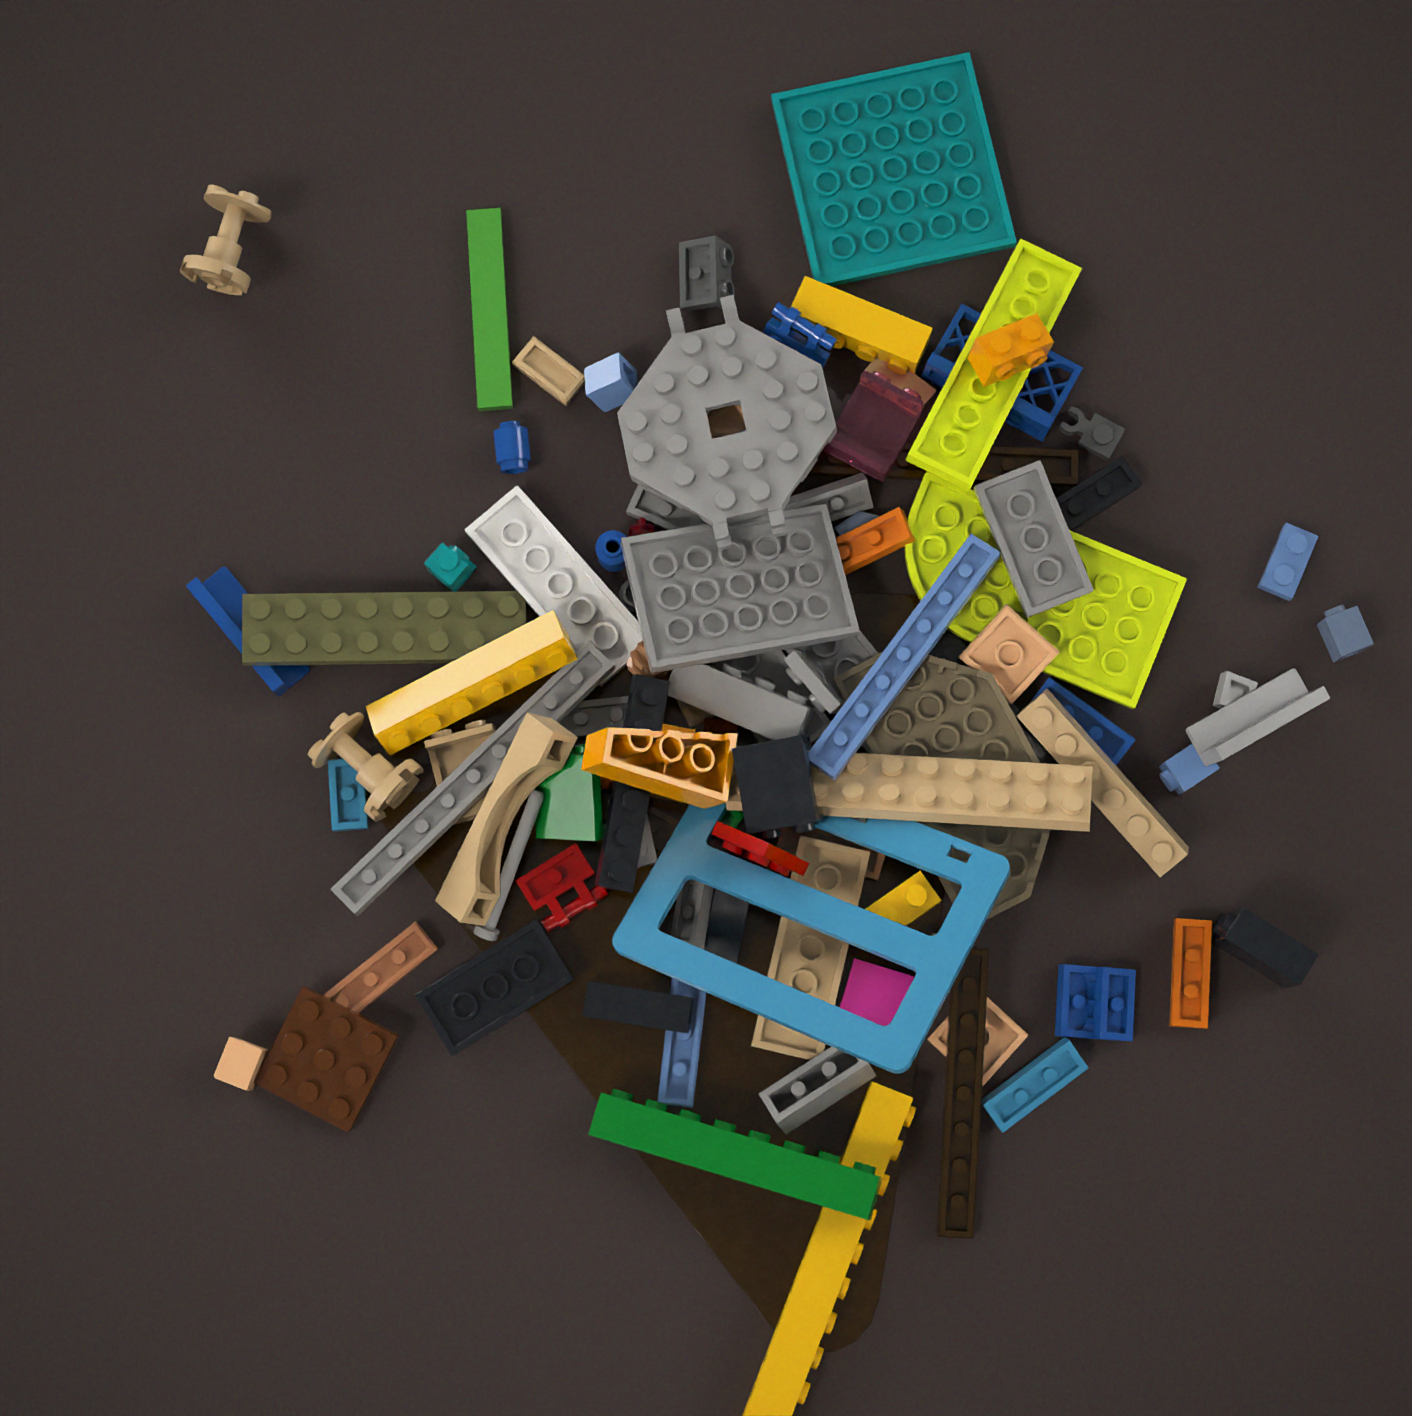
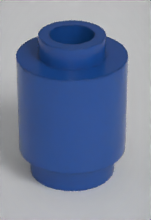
(512, 447)
(610, 561)

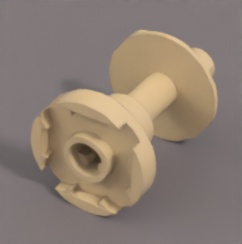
(222, 251)
(377, 775)

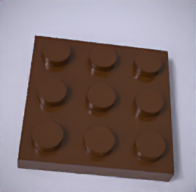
(326, 1059)

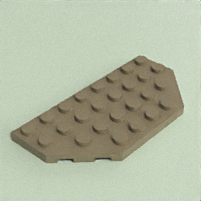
(960, 715)

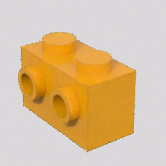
(1010, 350)

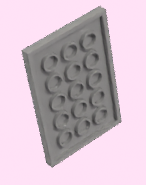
(738, 600)

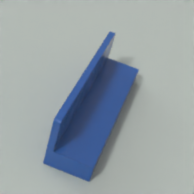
(223, 601)

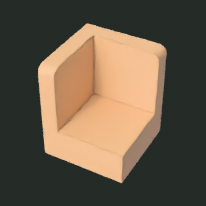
(240, 1063)

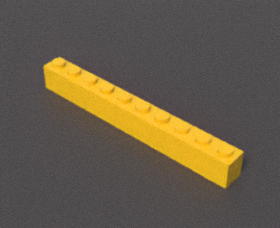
(826, 1262)

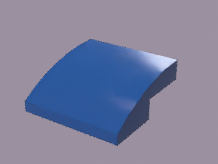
(1095, 1002)

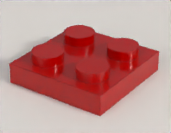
(759, 850)

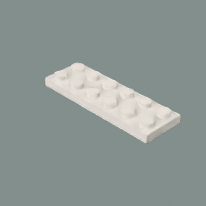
(555, 577)

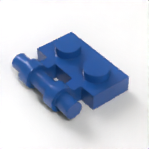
(785, 334)

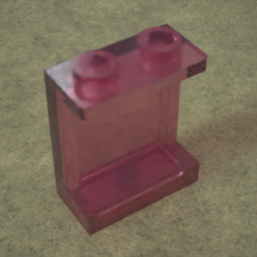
(875, 425)

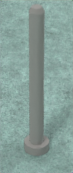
(511, 864)

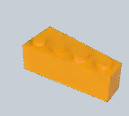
(668, 762)

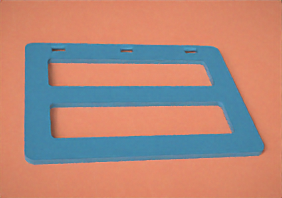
(933, 958)

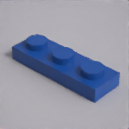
(1104, 732)

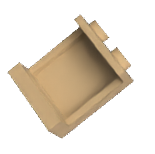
(450, 749)

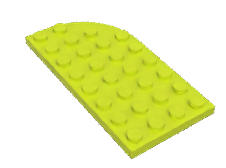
(1101, 638)

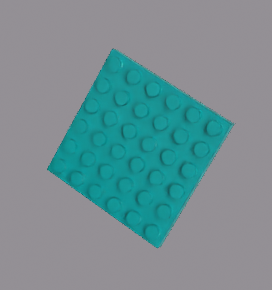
(893, 170)

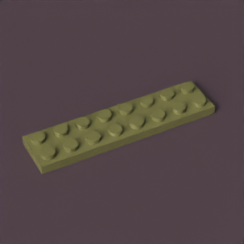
(374, 626)

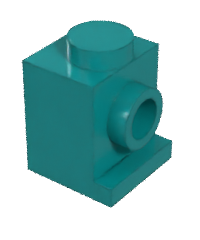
(450, 566)

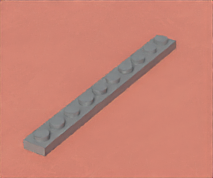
(465, 784)

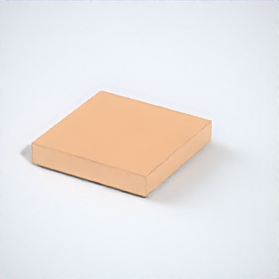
(1010, 652)
(1001, 1039)

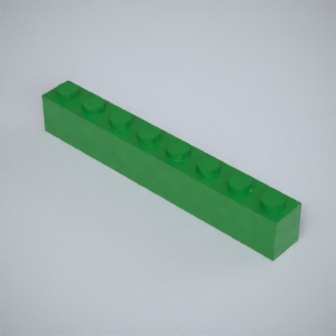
(735, 1155)

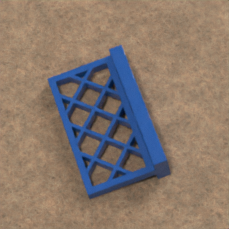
(1023, 414)

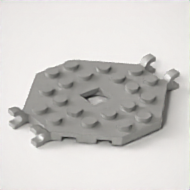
(738, 473)

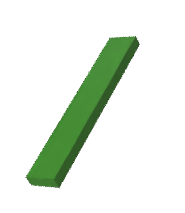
(489, 309)

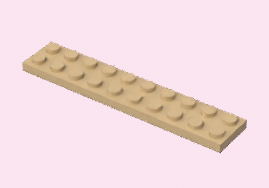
(953, 791)

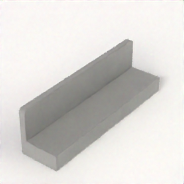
(1253, 716)

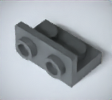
(704, 273)

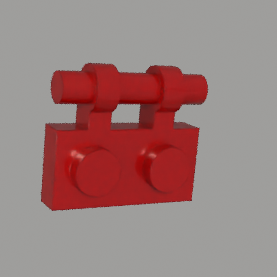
(554, 879)

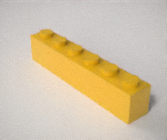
(471, 682)

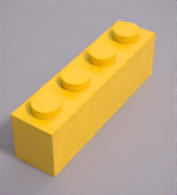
(864, 326)

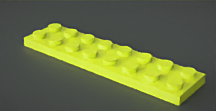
(967, 413)

